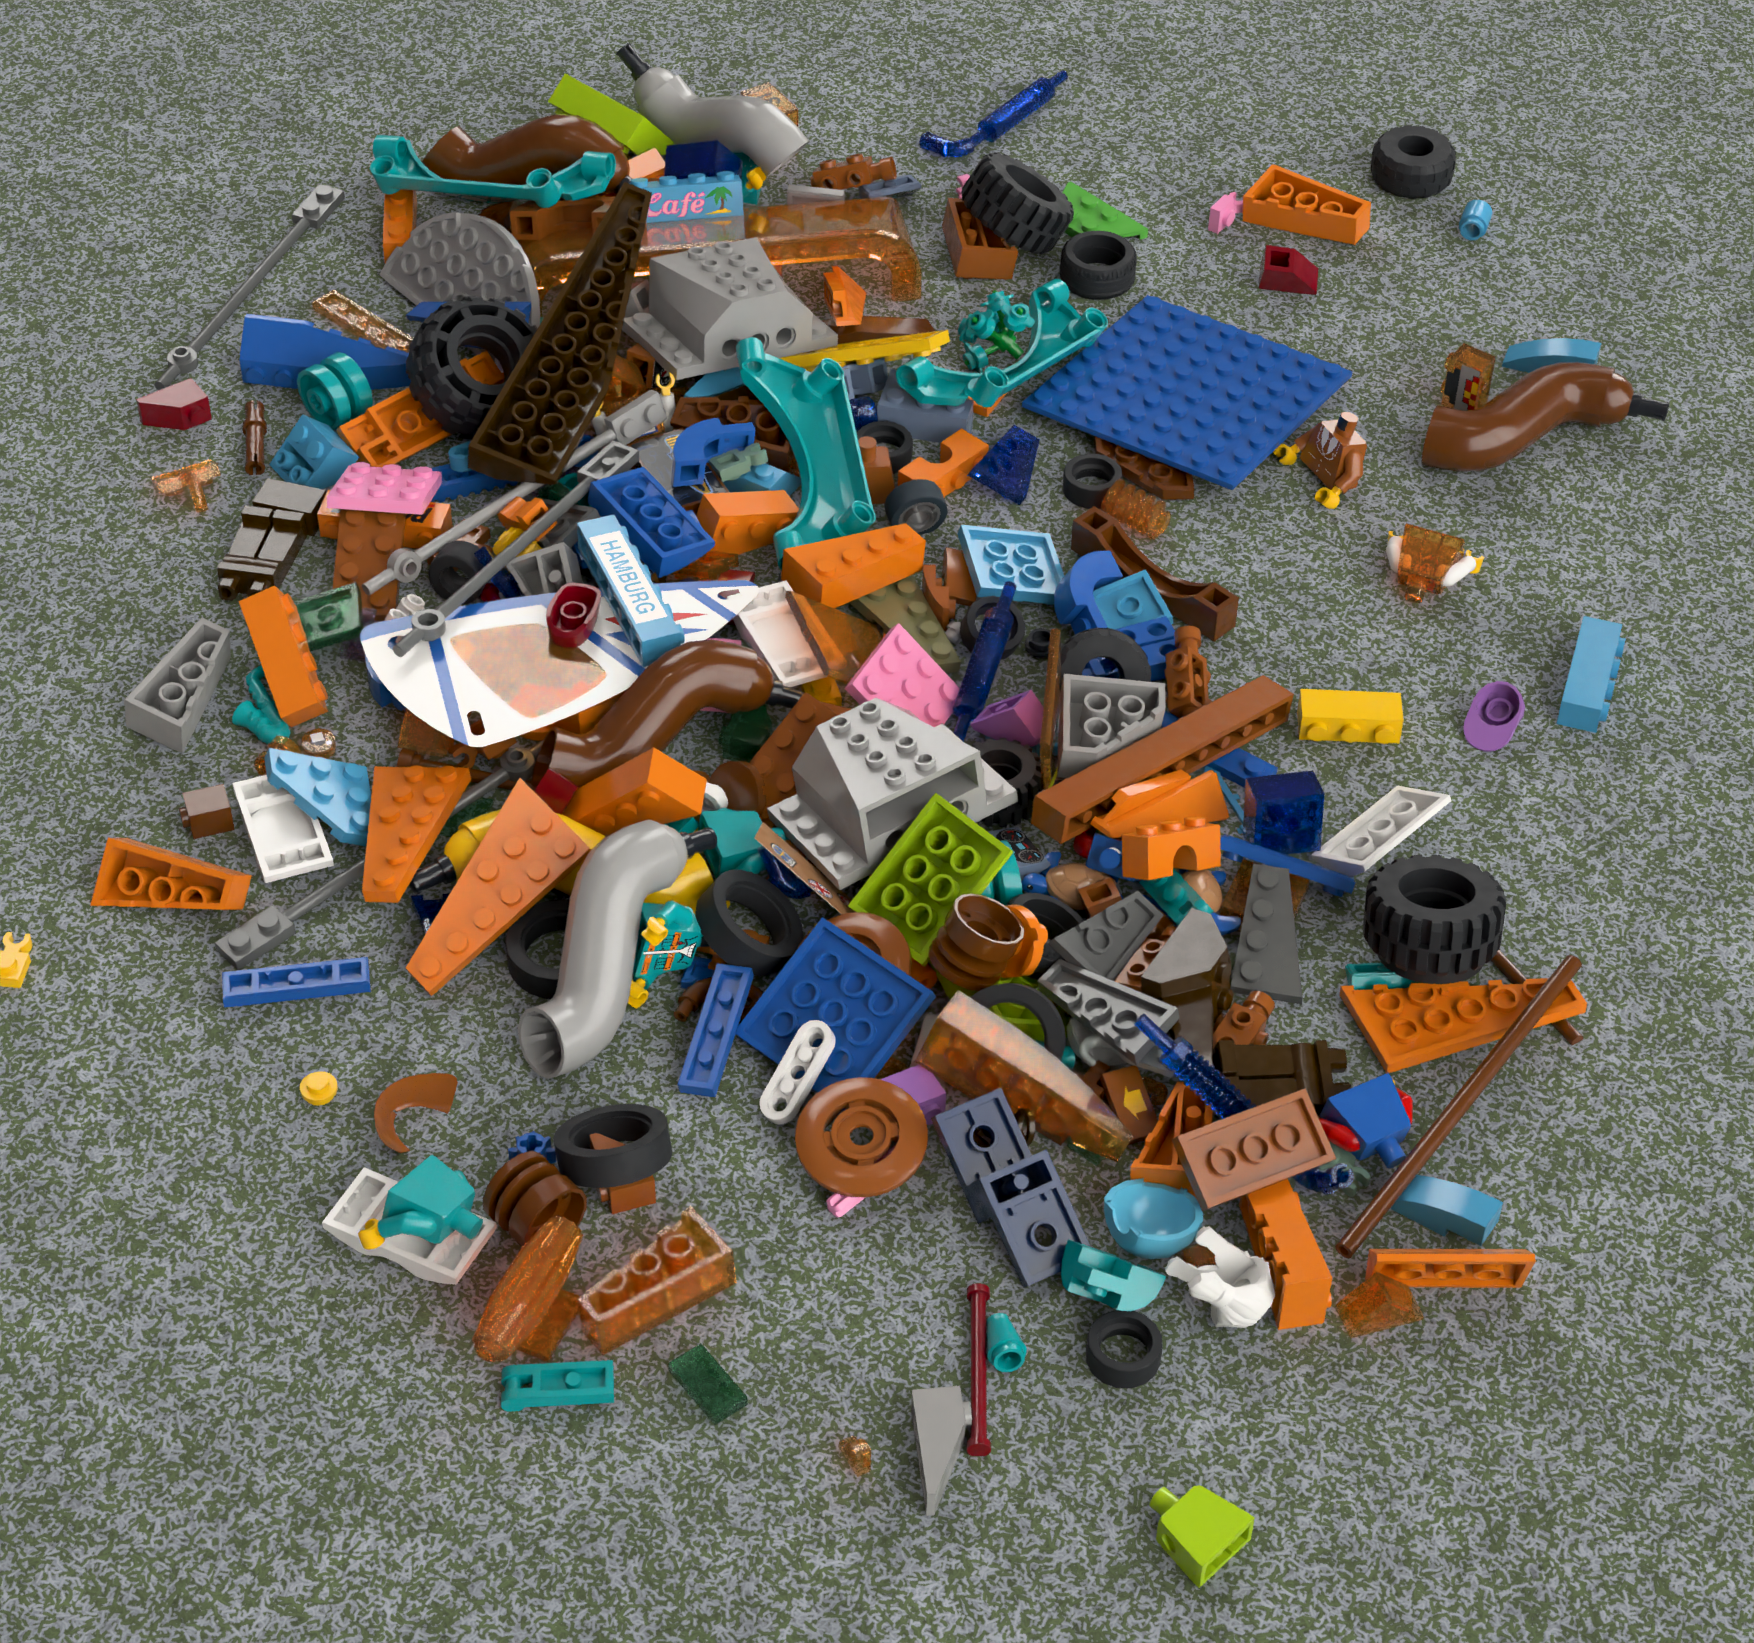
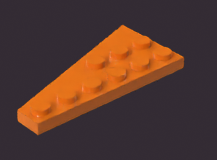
(404, 821)
(508, 874)
(1443, 1019)

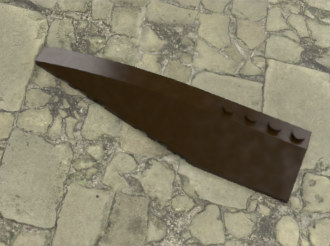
(569, 358)

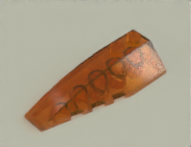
(985, 1053)

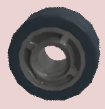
(918, 505)

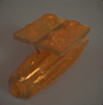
(528, 1305)

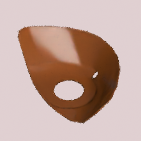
(422, 1090)

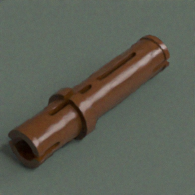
(254, 430)

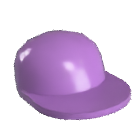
(1494, 716)

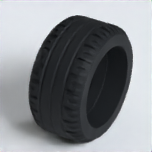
(1098, 281)
(1056, 918)

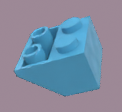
(313, 455)

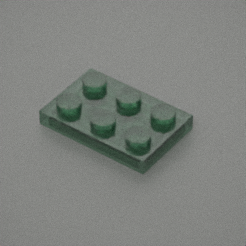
(331, 616)

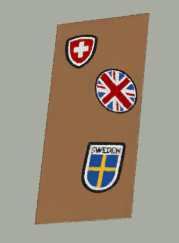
(803, 869)

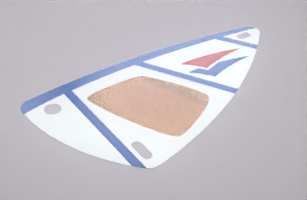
(510, 671)

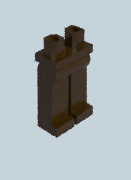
(261, 551)
(1279, 1070)

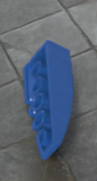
(281, 348)

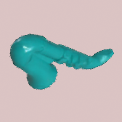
(264, 721)

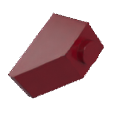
(175, 406)

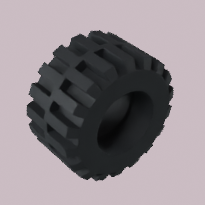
(1020, 770)

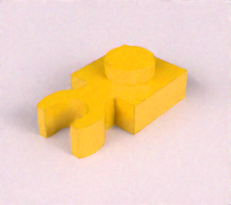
(14, 960)

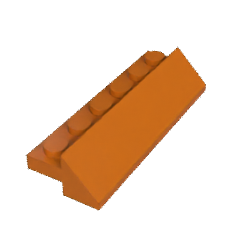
(399, 427)

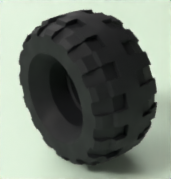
(434, 364)

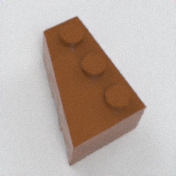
(973, 247)

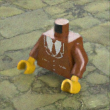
(1332, 453)

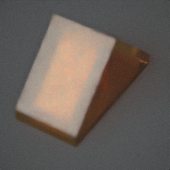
(1378, 1306)

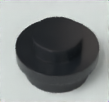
(1038, 643)

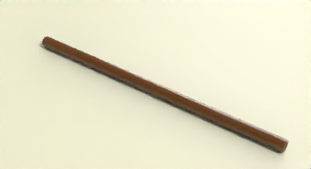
(1457, 1108)

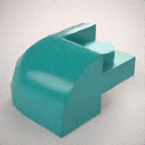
(1108, 1278)

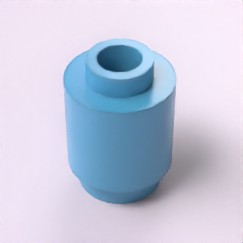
(1475, 219)

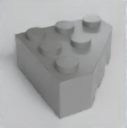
(1104, 717)

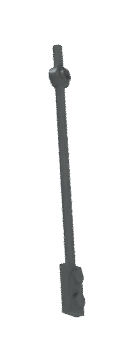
(310, 213)
(430, 623)
(274, 927)

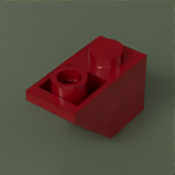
(1287, 271)

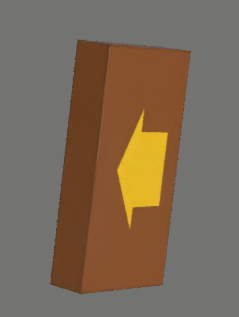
(1130, 1101)

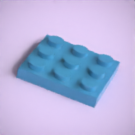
(1011, 556)

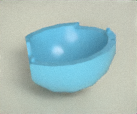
(1152, 1218)

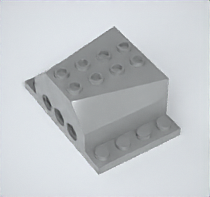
(714, 299)
(870, 779)

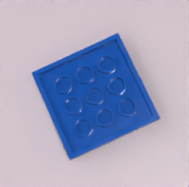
(849, 989)

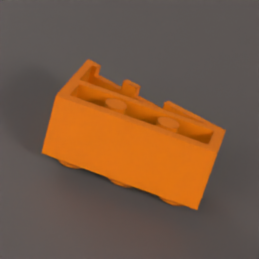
(745, 519)
(1159, 1158)

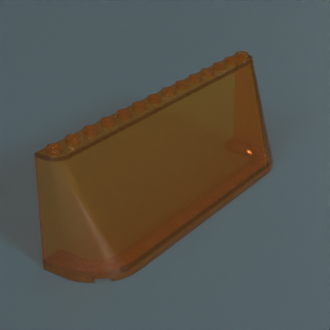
(785, 232)

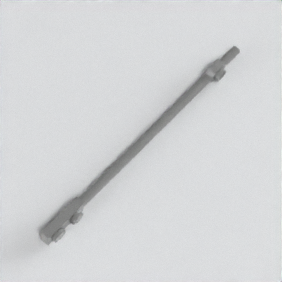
(621, 426)

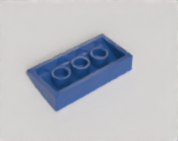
(653, 519)

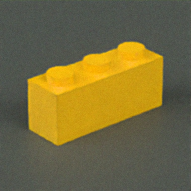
(1350, 716)

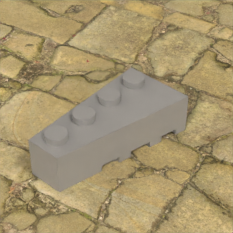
(179, 687)

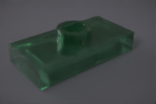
(708, 1384)

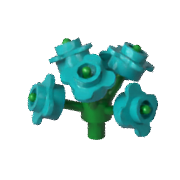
(995, 325)

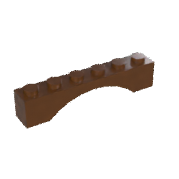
(1196, 604)

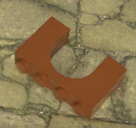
(535, 223)

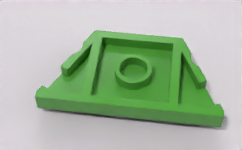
(1096, 215)

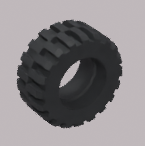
(1017, 203)
(1434, 915)

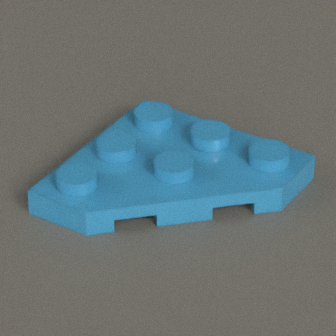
(325, 790)

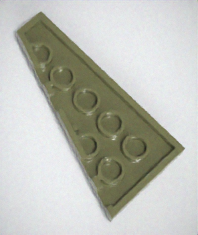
(907, 605)

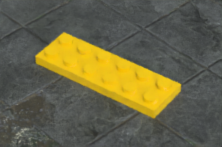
(867, 351)

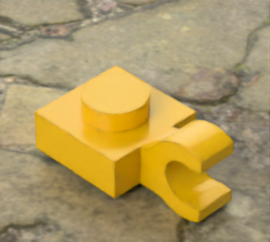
(824, 690)

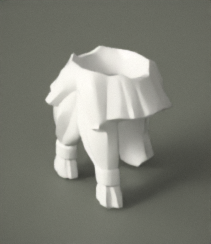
(1235, 1287)

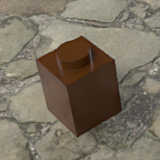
(207, 811)

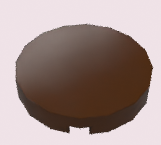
(741, 786)

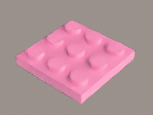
(385, 489)
(906, 677)

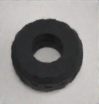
(1413, 162)
(1109, 644)

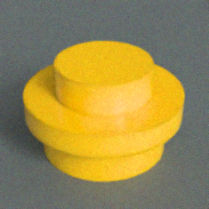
(318, 1088)

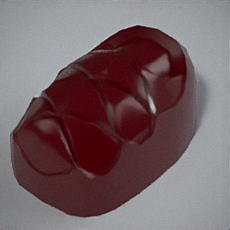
(573, 614)

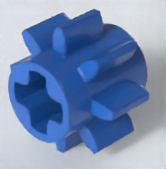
(533, 1142)

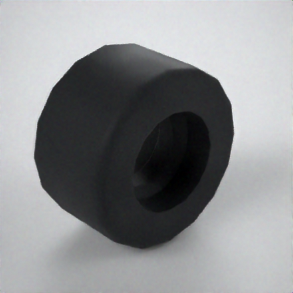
(443, 576)

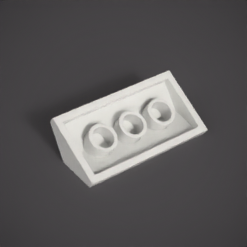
(1379, 829)

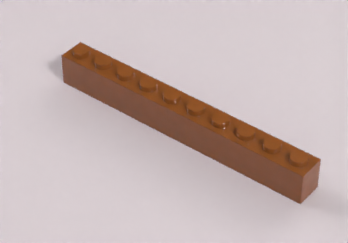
(1184, 744)

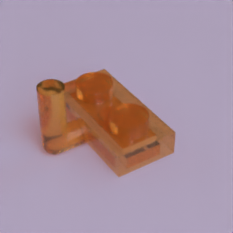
(192, 476)

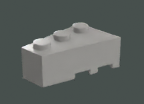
(545, 569)

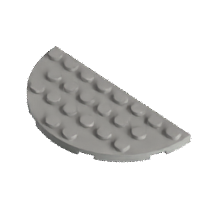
(461, 258)

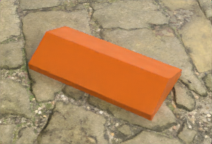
(1453, 1267)

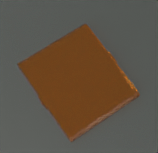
(836, 638)
(1050, 708)

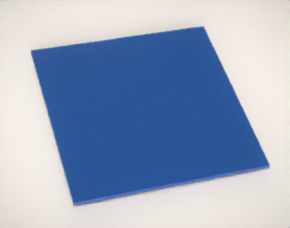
(1188, 391)

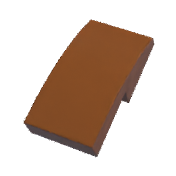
(957, 577)
(937, 596)

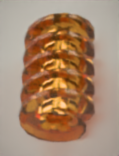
(1136, 509)

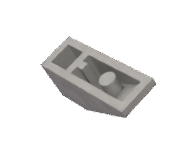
(939, 1434)

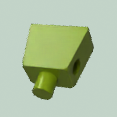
(1200, 1530)

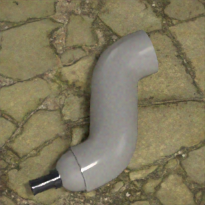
(736, 121)
(603, 943)

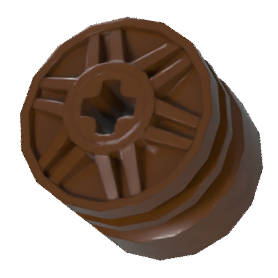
(976, 942)
(530, 1193)

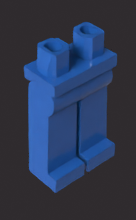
(1155, 639)

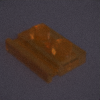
(708, 566)

